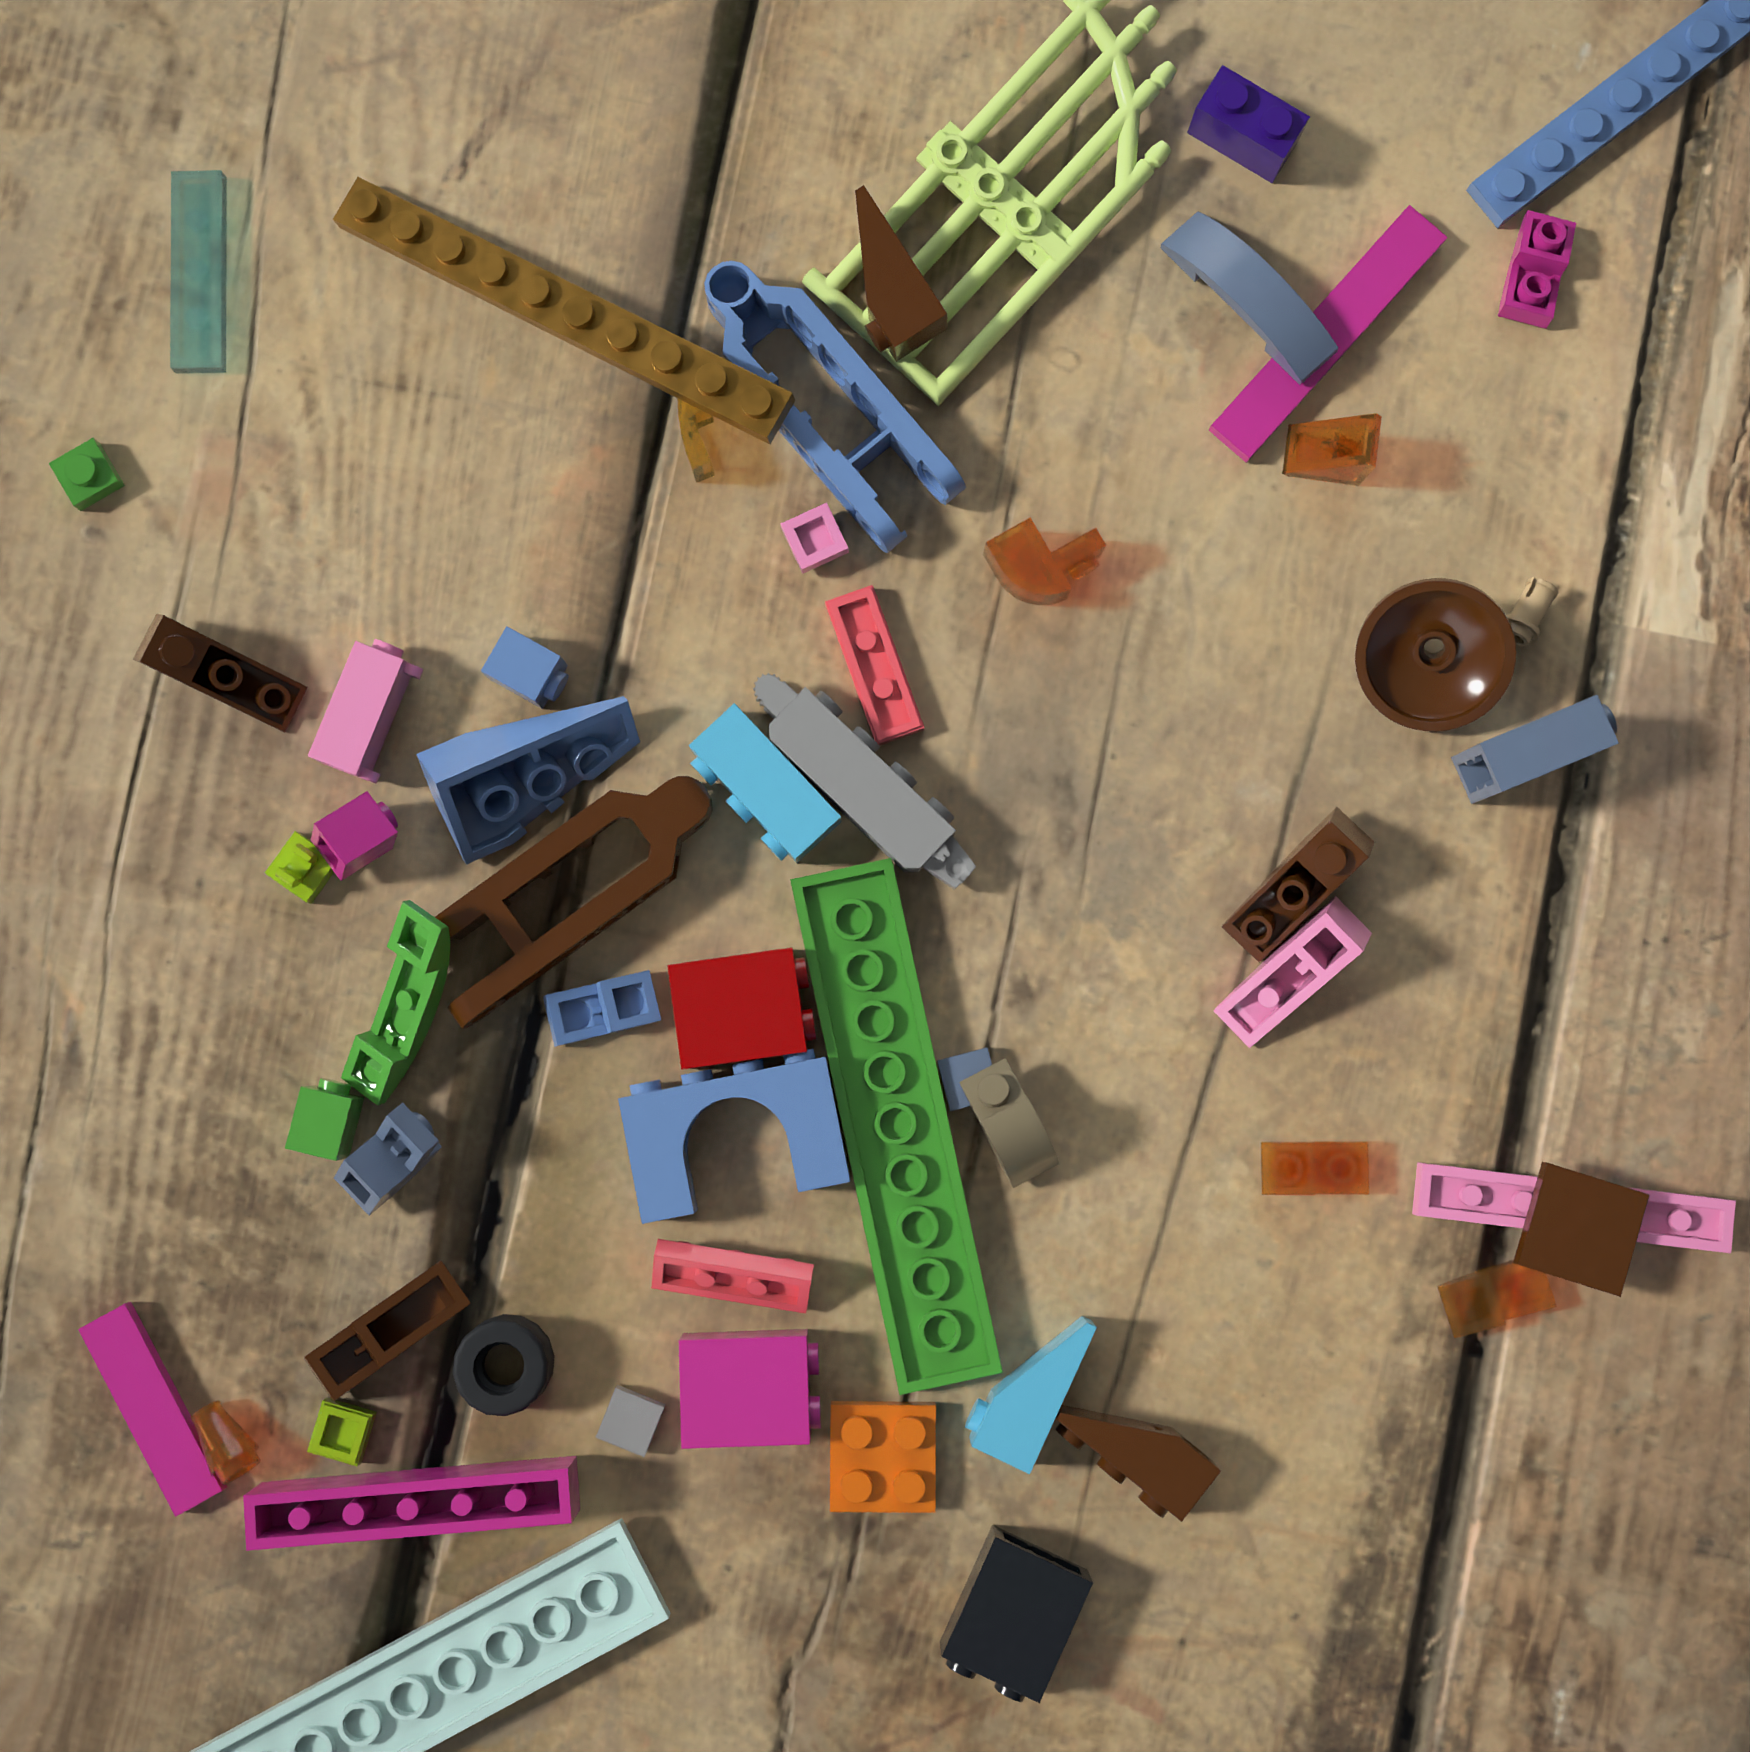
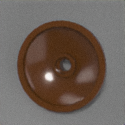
(1441, 687)

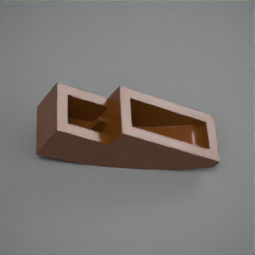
(386, 1331)

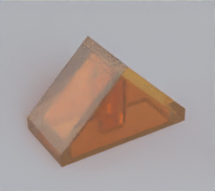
(1333, 449)

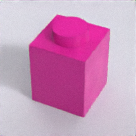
(355, 834)

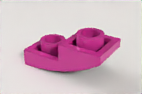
(1536, 269)

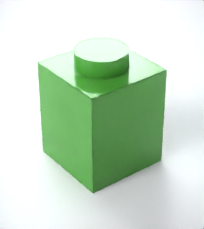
(325, 1120)

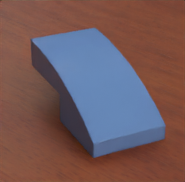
(602, 1008)

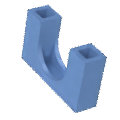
(661, 1120)

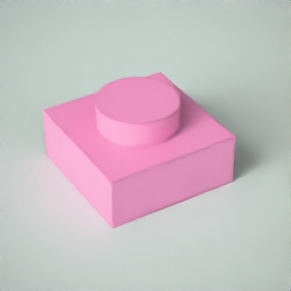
(814, 538)

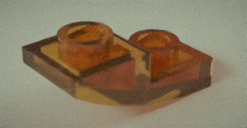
(1315, 1167)

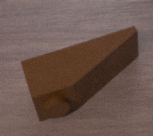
(898, 298)

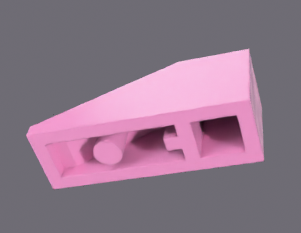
(1294, 971)

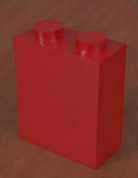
(740, 1007)

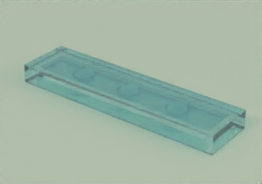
(198, 271)

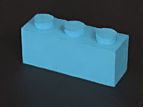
(763, 785)

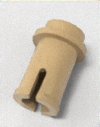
(1531, 610)

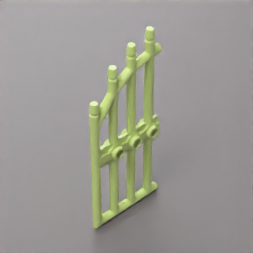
(1006, 205)

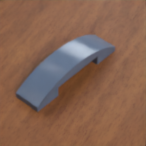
(1254, 292)

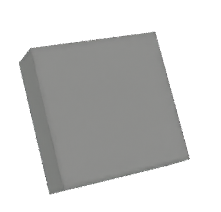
(630, 1420)

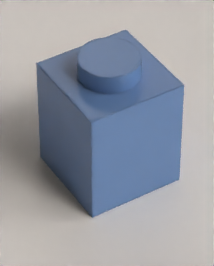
(526, 668)

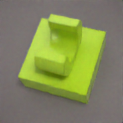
(300, 868)

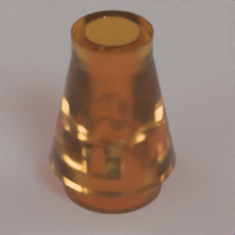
(224, 1443)

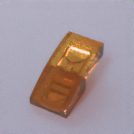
(1494, 1295)

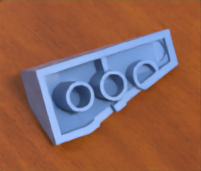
(510, 773)

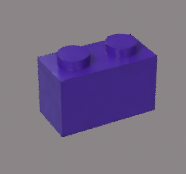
(1247, 124)

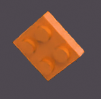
(883, 1456)

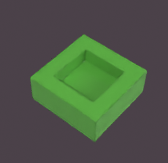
(86, 474)

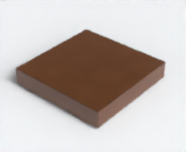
(1581, 1228)

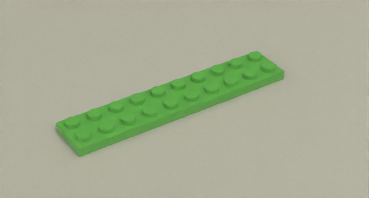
(896, 1127)

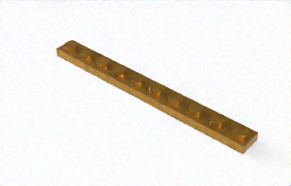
(565, 310)

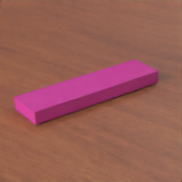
(151, 1407)

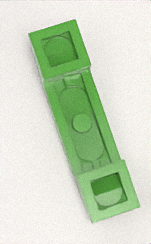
(406, 1007)

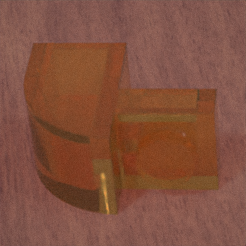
(1032, 571)

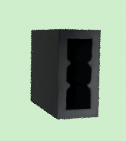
(1014, 1615)

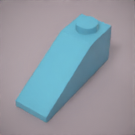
(1026, 1402)

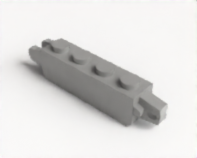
(861, 784)

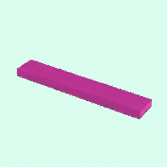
(1345, 315)

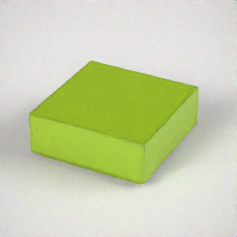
(342, 1431)

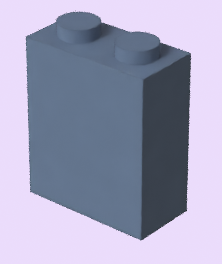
(1536, 748)

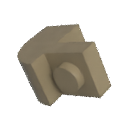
(1010, 1123)

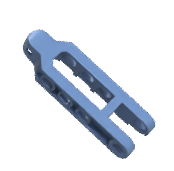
(750, 313)

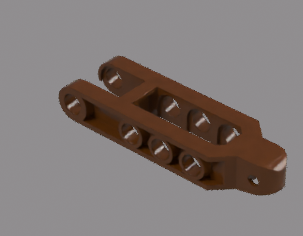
(665, 820)

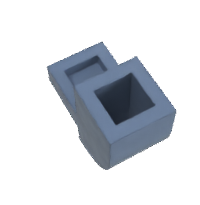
(388, 1158)

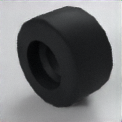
(471, 1375)

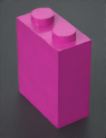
(747, 1388)

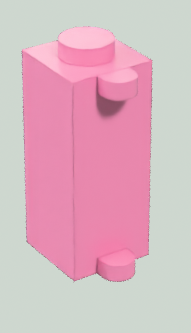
(363, 709)

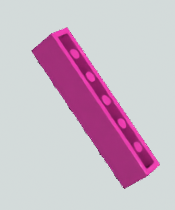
(412, 1503)

